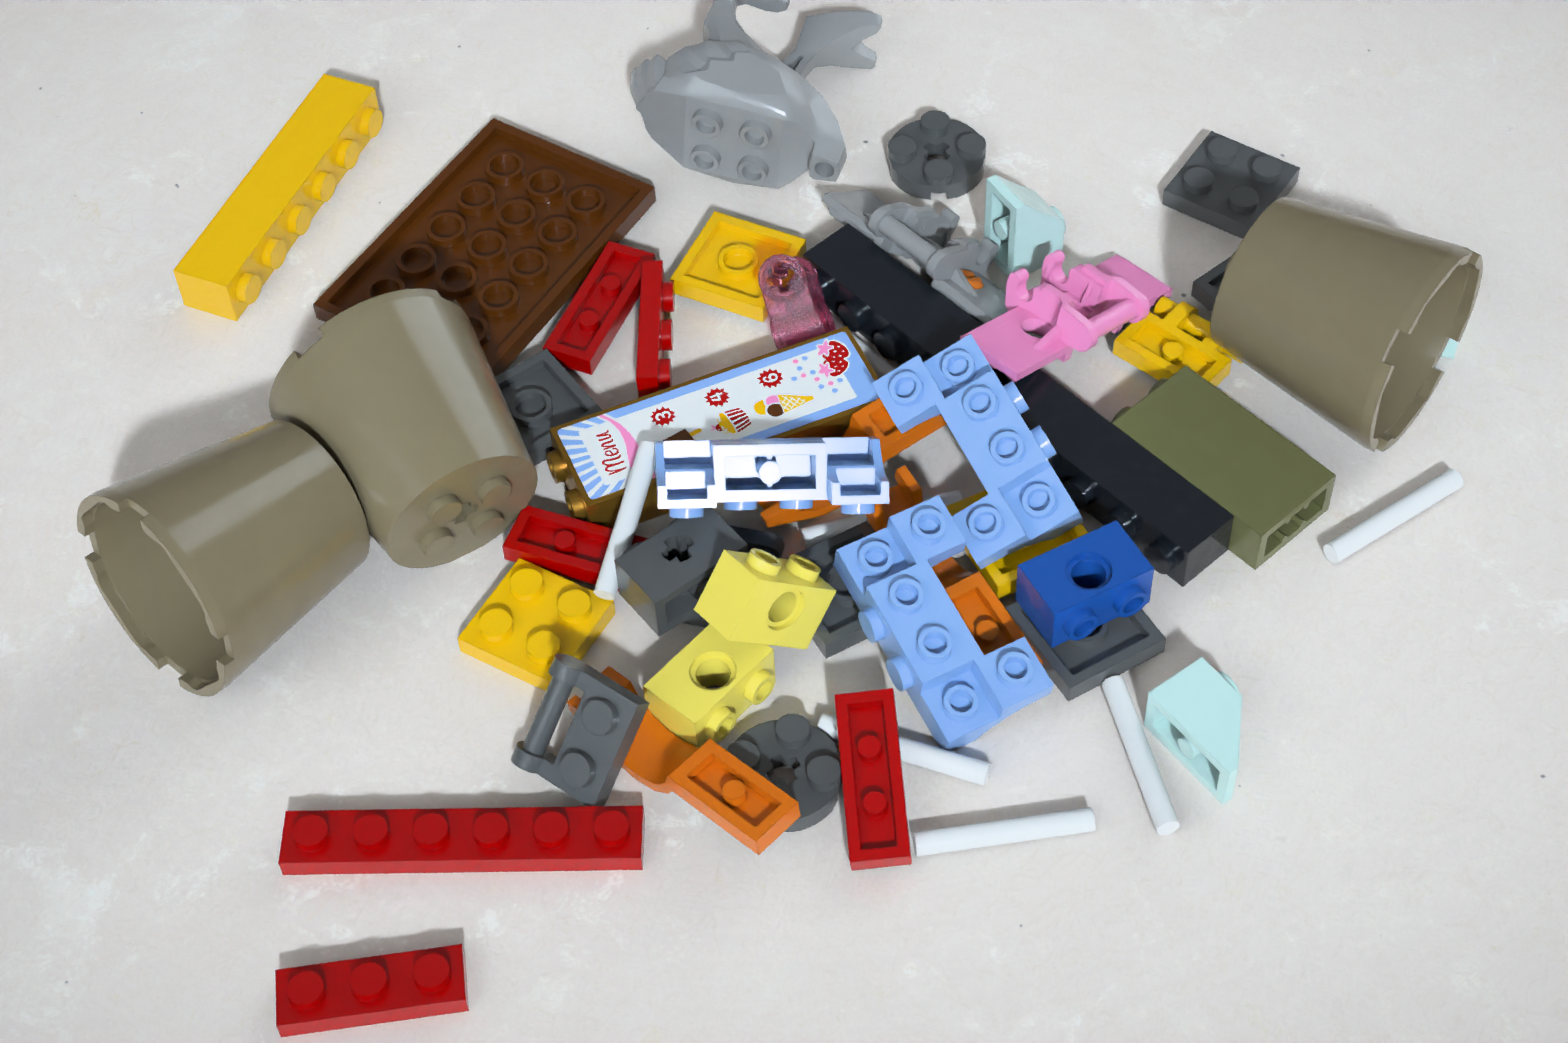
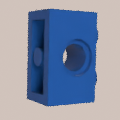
(1084, 584)

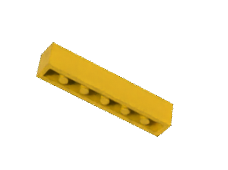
(278, 198)

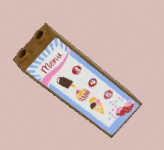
(782, 394)

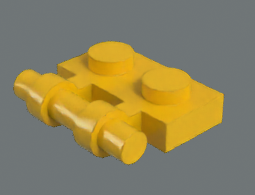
(1164, 347)

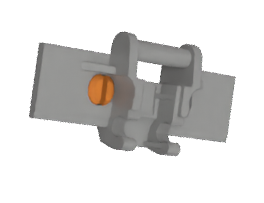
(925, 236)

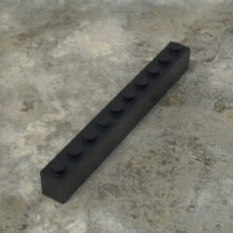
(1095, 461)

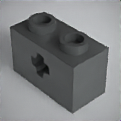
(672, 568)

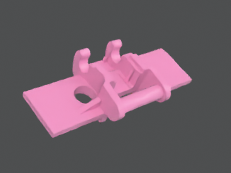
(1064, 312)

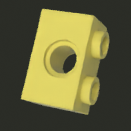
(765, 598)
(699, 713)

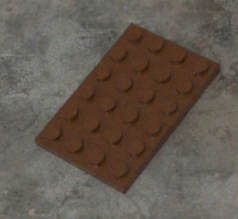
(502, 235)

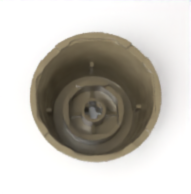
(1345, 314)
(412, 424)
(224, 549)

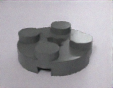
(942, 137)
(802, 747)

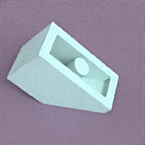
(1020, 225)
(1200, 724)

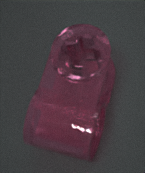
(794, 311)

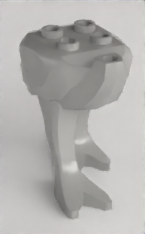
(746, 112)

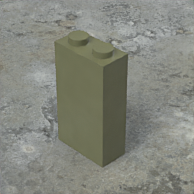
(1233, 460)

